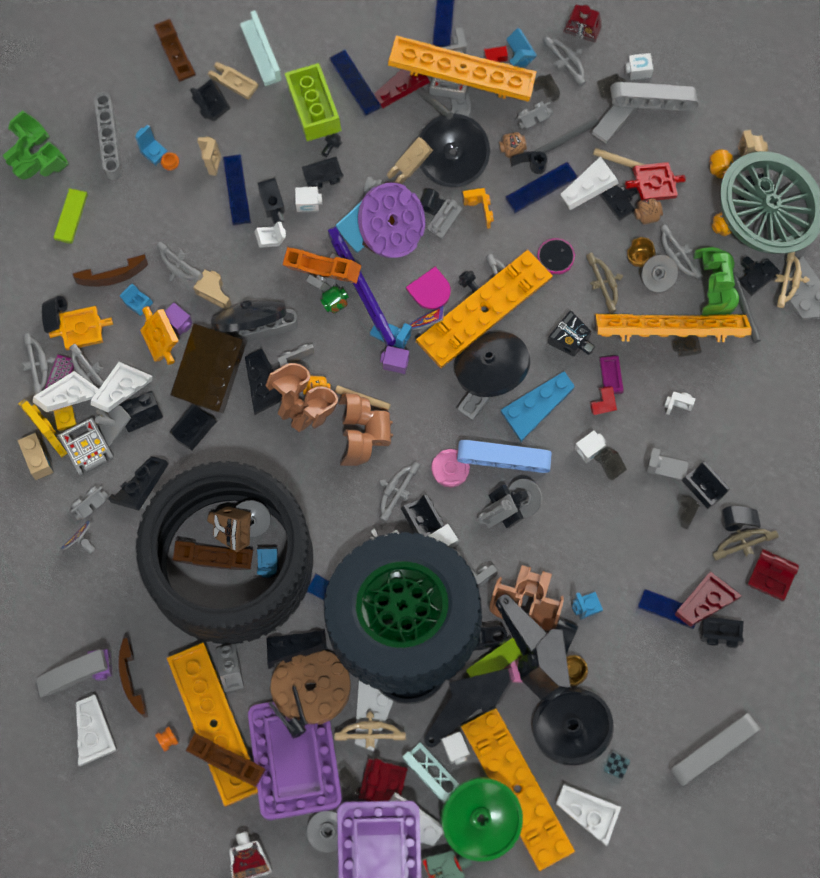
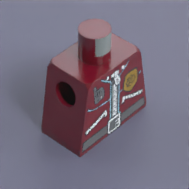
(584, 23)

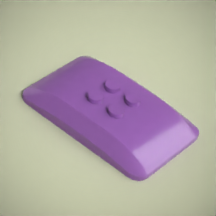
(299, 771)
(379, 839)

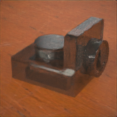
(605, 84)
(548, 85)
(686, 345)
(611, 462)
(688, 515)
(347, 779)

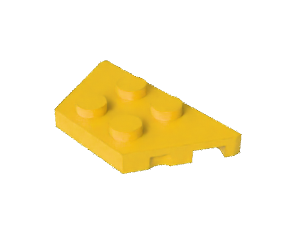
(43, 425)

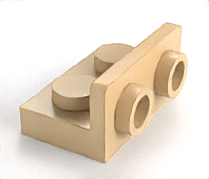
(210, 154)

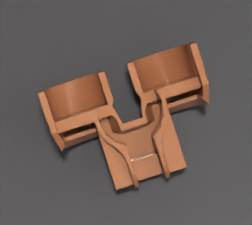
(317, 405)
(376, 429)
(543, 610)

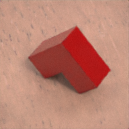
(496, 54)
(606, 403)

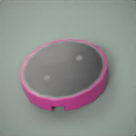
(556, 256)

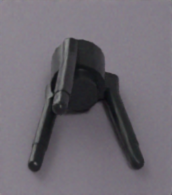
(294, 726)

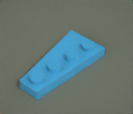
(536, 405)

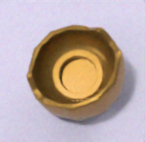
(640, 251)
(577, 669)

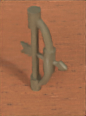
(600, 283)
(745, 546)

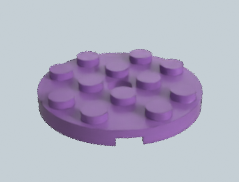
(373, 218)

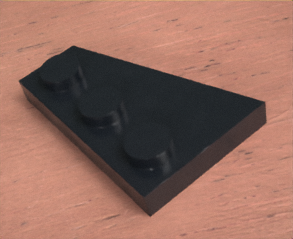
(258, 373)
(140, 486)
(289, 646)

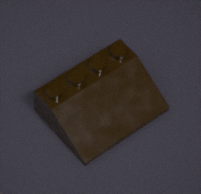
(208, 368)

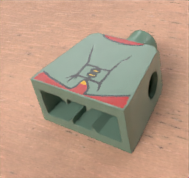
(445, 865)

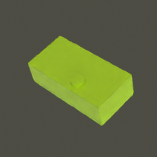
(313, 102)

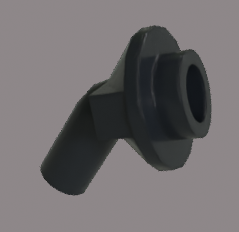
(333, 141)
(467, 279)

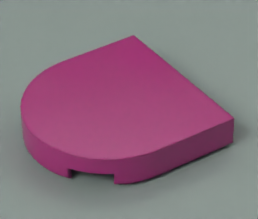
(430, 290)

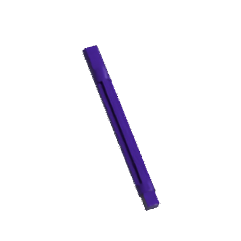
(363, 290)

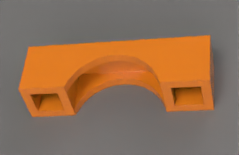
(313, 264)

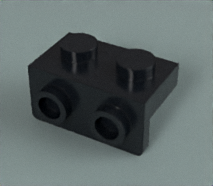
(210, 100)
(322, 173)
(142, 411)
(192, 427)
(706, 485)
(422, 516)
(723, 632)

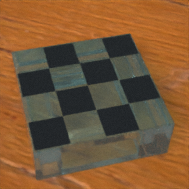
(617, 766)

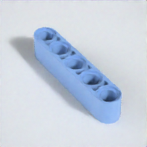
(504, 456)

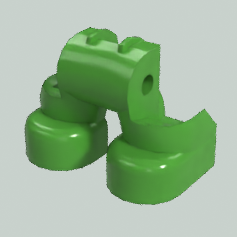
(24, 164)
(721, 292)

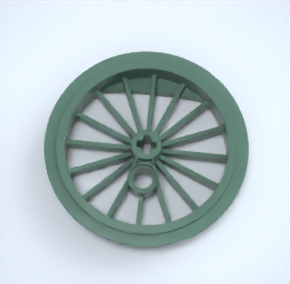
(770, 204)

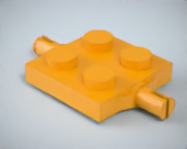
(81, 327)
(159, 335)

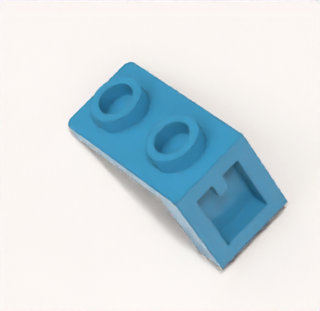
(523, 51)
(149, 146)
(401, 335)
(586, 605)

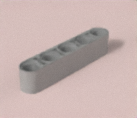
(654, 96)
(108, 143)
(264, 331)
(715, 749)

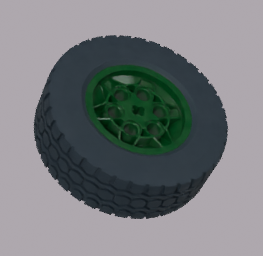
(388, 654)

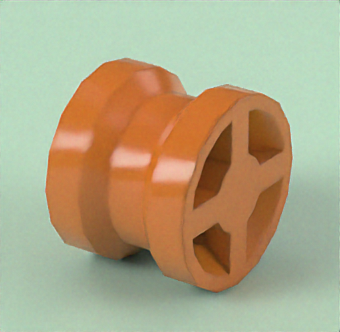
(166, 739)

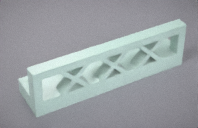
(261, 50)
(425, 776)

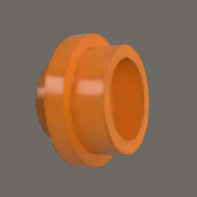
(170, 161)

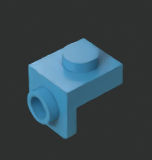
(135, 299)
(267, 561)

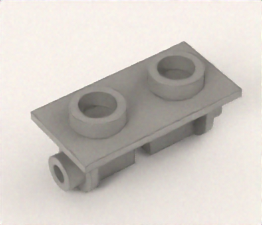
(540, 111)
(444, 218)
(82, 506)
(497, 511)

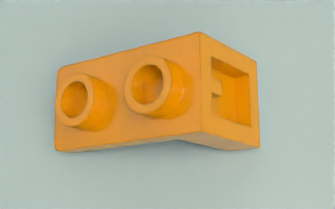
(477, 196)

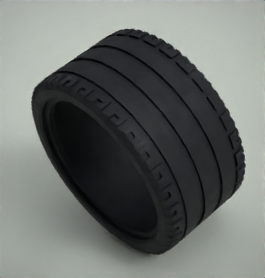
(194, 491)

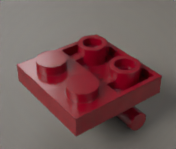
(773, 575)
(382, 781)

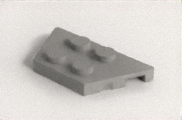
(807, 297)

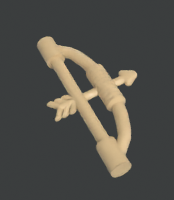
(785, 278)
(343, 736)

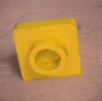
(65, 418)

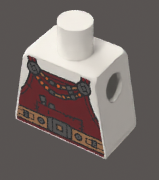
(248, 859)

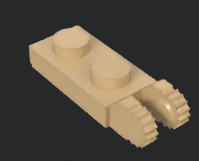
(234, 80)
(410, 160)

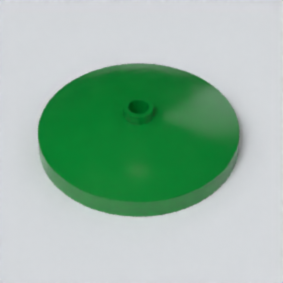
(495, 832)

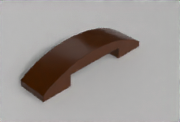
(174, 50)
(112, 277)
(212, 556)
(125, 656)
(225, 760)

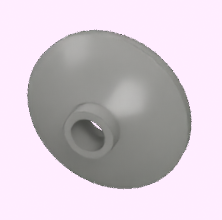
(666, 277)
(532, 506)
(259, 514)
(317, 831)

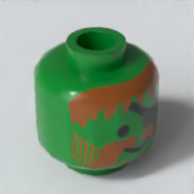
(334, 299)

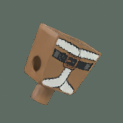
(231, 527)

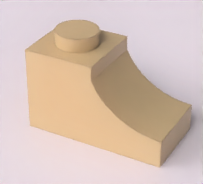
(751, 143)
(210, 289)

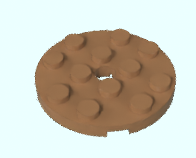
(319, 704)

